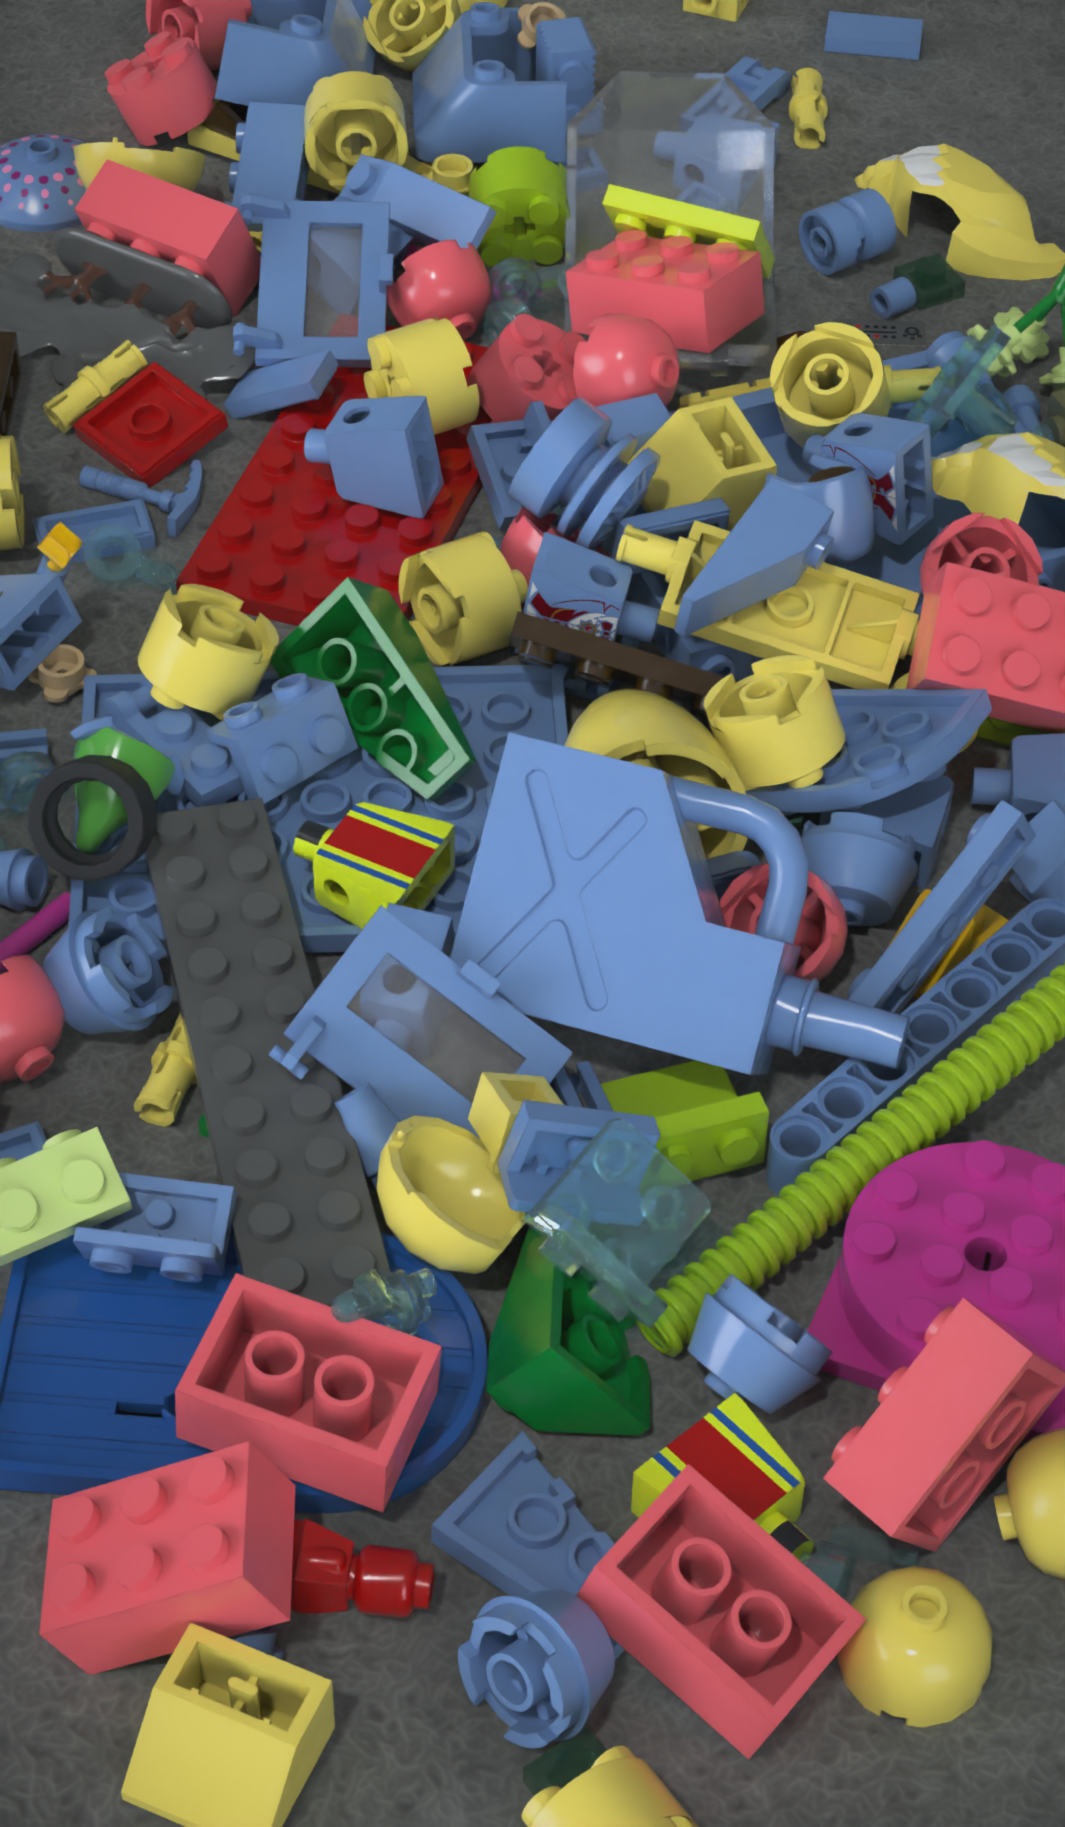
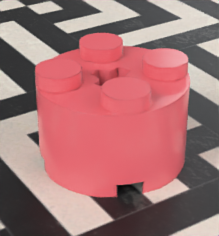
(197, 19)
(162, 88)
(526, 365)

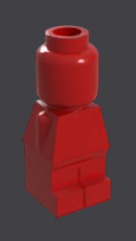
(377, 1579)

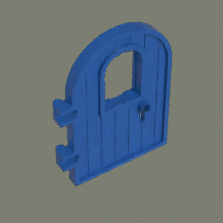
(109, 1342)

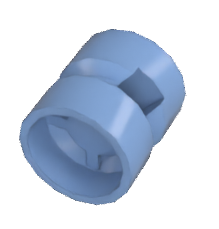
(847, 231)

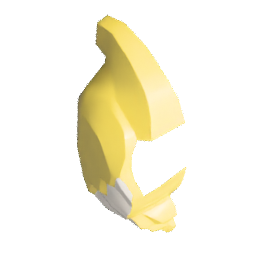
(995, 220)
(999, 472)

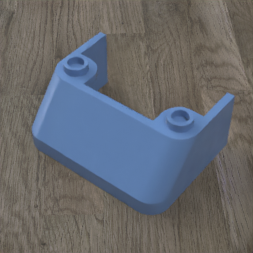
(289, 49)
(483, 92)

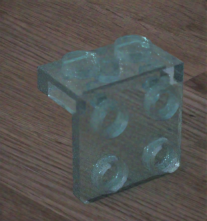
(618, 1220)

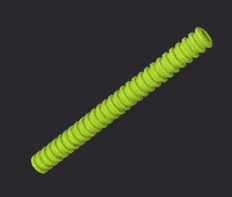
(834, 1183)

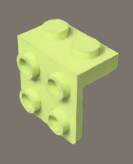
(56, 1191)

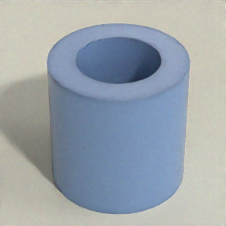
(893, 297)

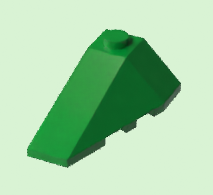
(383, 684)
(562, 1357)

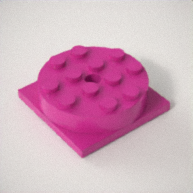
(923, 1245)

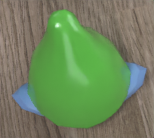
(98, 804)

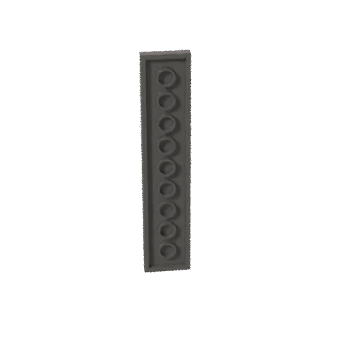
(239, 984)

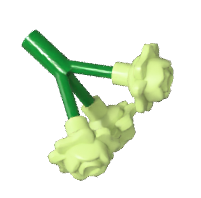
(1028, 337)

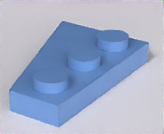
(522, 1528)

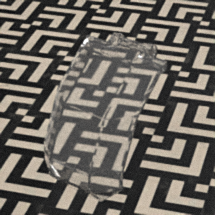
(685, 142)

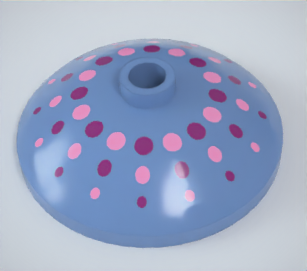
(39, 183)

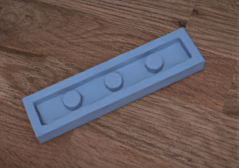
(990, 853)

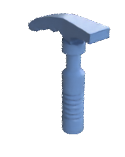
(178, 505)

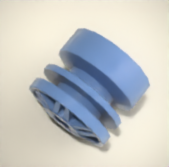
(578, 471)

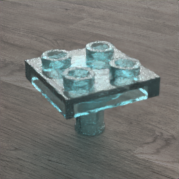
(957, 393)

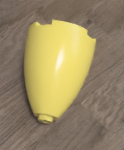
(662, 736)

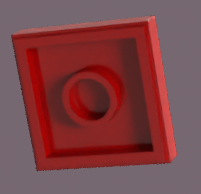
(150, 425)

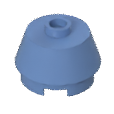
(861, 864)
(108, 973)
(754, 1348)
(538, 1664)

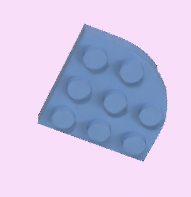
(888, 746)

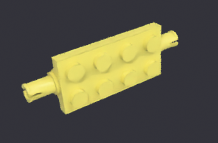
(831, 614)

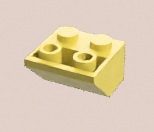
(707, 456)
(228, 1735)

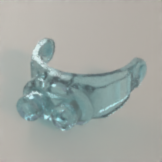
(388, 1299)

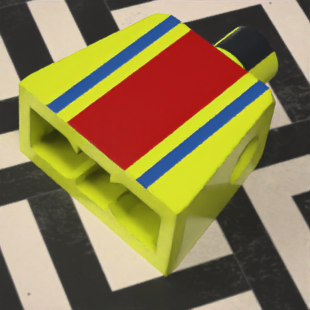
(377, 860)
(741, 1462)

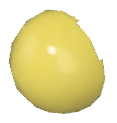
(180, 167)
(444, 1196)

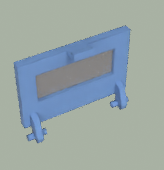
(319, 279)
(415, 1026)

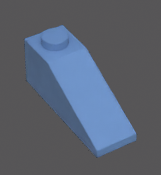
(419, 204)
(759, 557)

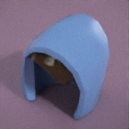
(850, 495)

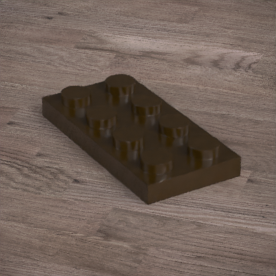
(603, 660)

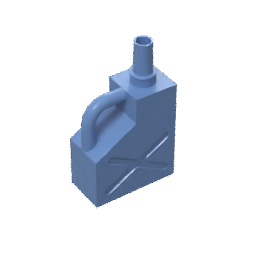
(610, 921)

